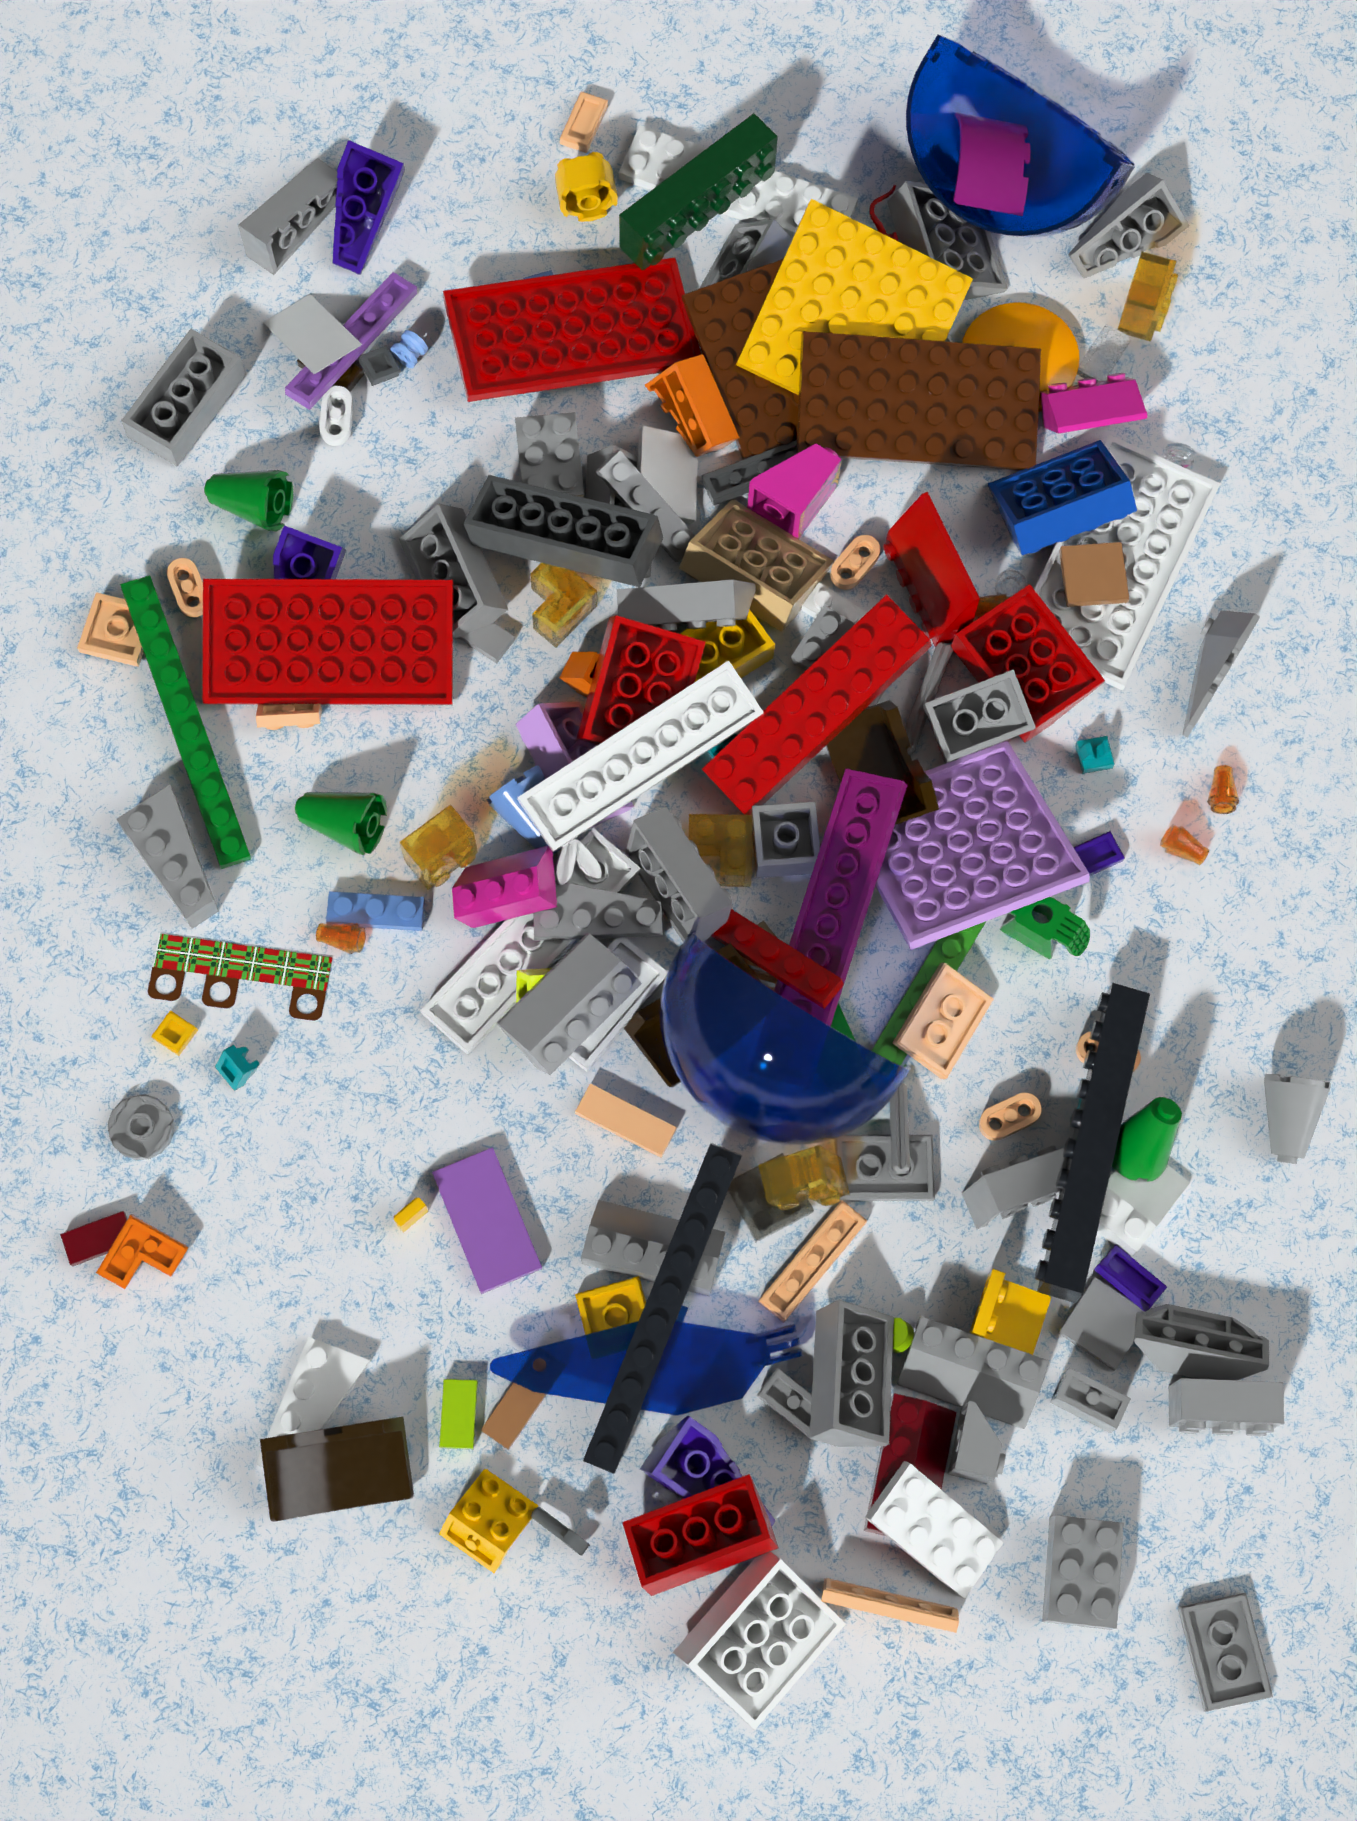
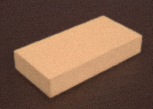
(583, 122)

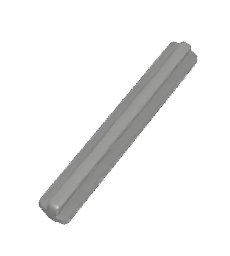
(927, 693)

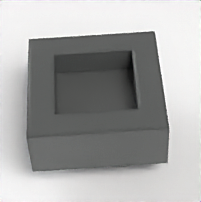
(379, 365)

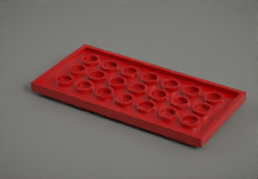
(569, 329)
(327, 641)

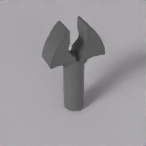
(565, 1534)

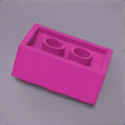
(1091, 403)
(505, 888)

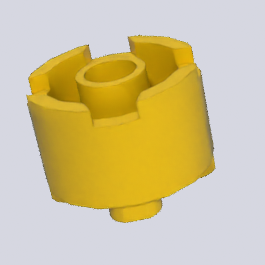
(585, 186)

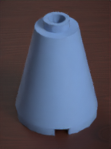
(505, 803)

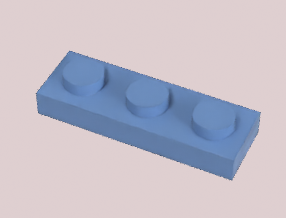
(376, 910)

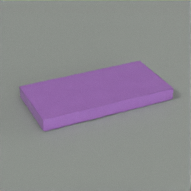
(487, 1220)

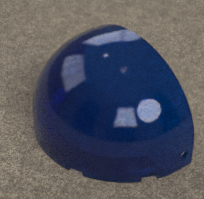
(1070, 164)
(762, 1058)

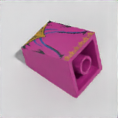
(795, 488)

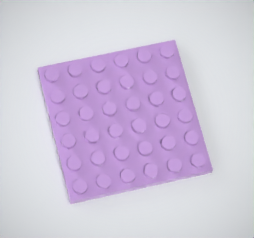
(979, 853)

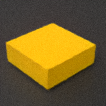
(174, 1033)
(410, 1214)

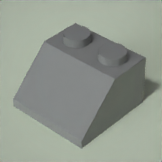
(975, 1447)

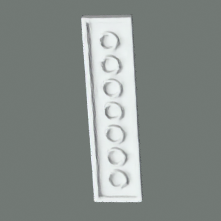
(781, 197)
(640, 756)
(486, 984)

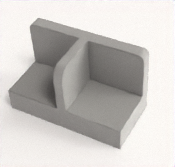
(1091, 1401)

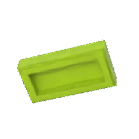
(458, 1414)

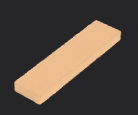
(812, 1261)
(890, 1605)

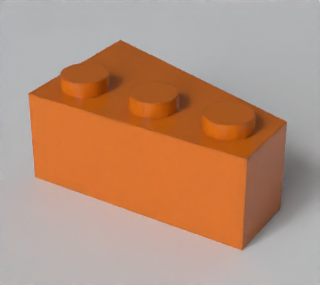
(695, 404)

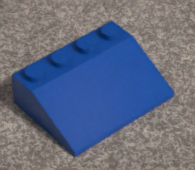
(1063, 497)

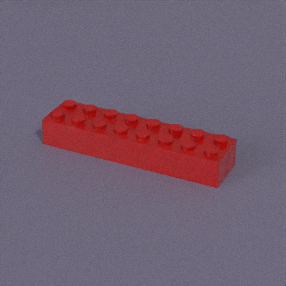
(818, 706)

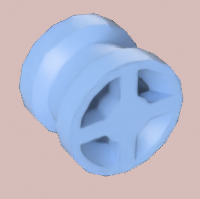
(409, 349)

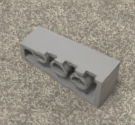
(167, 848)
(1013, 1187)

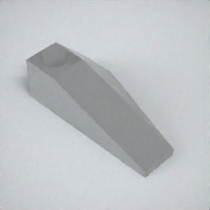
(1216, 655)

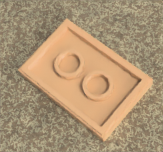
(943, 1021)

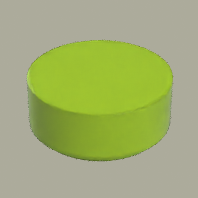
(902, 1335)

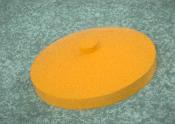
(1030, 327)

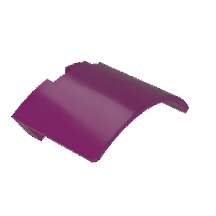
(992, 164)

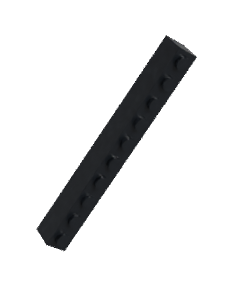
(1093, 1143)
(662, 1308)

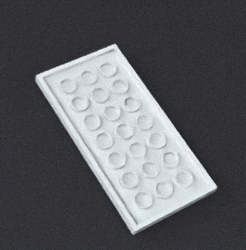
(1154, 546)

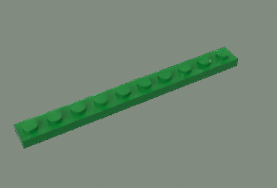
(185, 722)

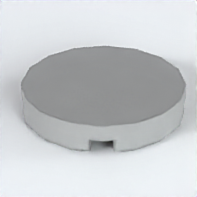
(141, 1127)

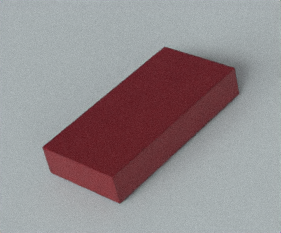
(93, 1238)

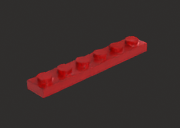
(779, 959)

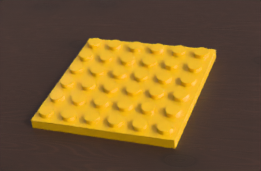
(850, 283)

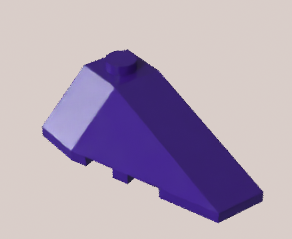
(691, 1461)

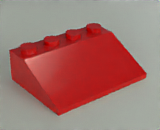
(931, 571)
(1033, 643)
(636, 674)

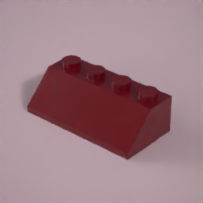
(917, 1435)

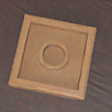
(1094, 574)

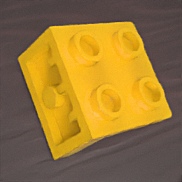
(1010, 1313)
(488, 1520)

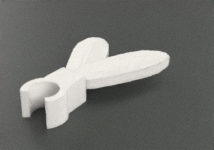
(576, 852)

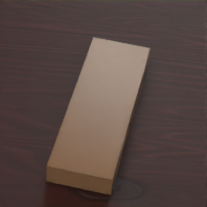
(513, 1412)

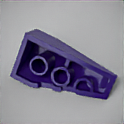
(363, 198)
(305, 556)

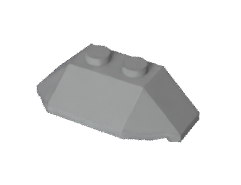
(1200, 1343)

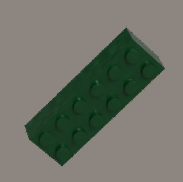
(698, 192)

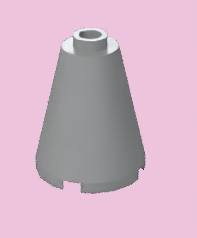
(1293, 1113)

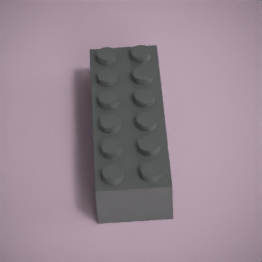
(564, 530)

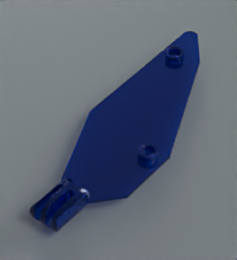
(696, 1371)

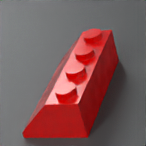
(699, 1535)

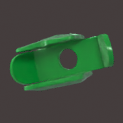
(1063, 927)

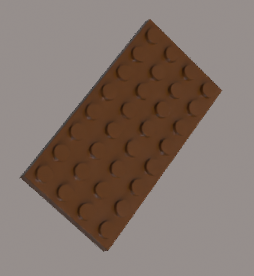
(919, 400)

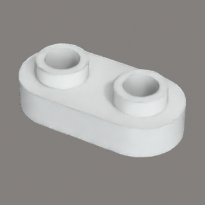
(336, 418)

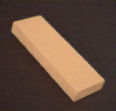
(625, 1120)

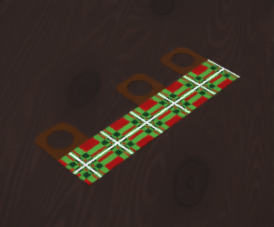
(233, 962)

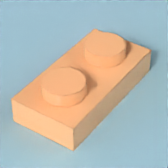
(280, 715)

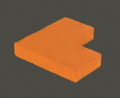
(140, 1243)

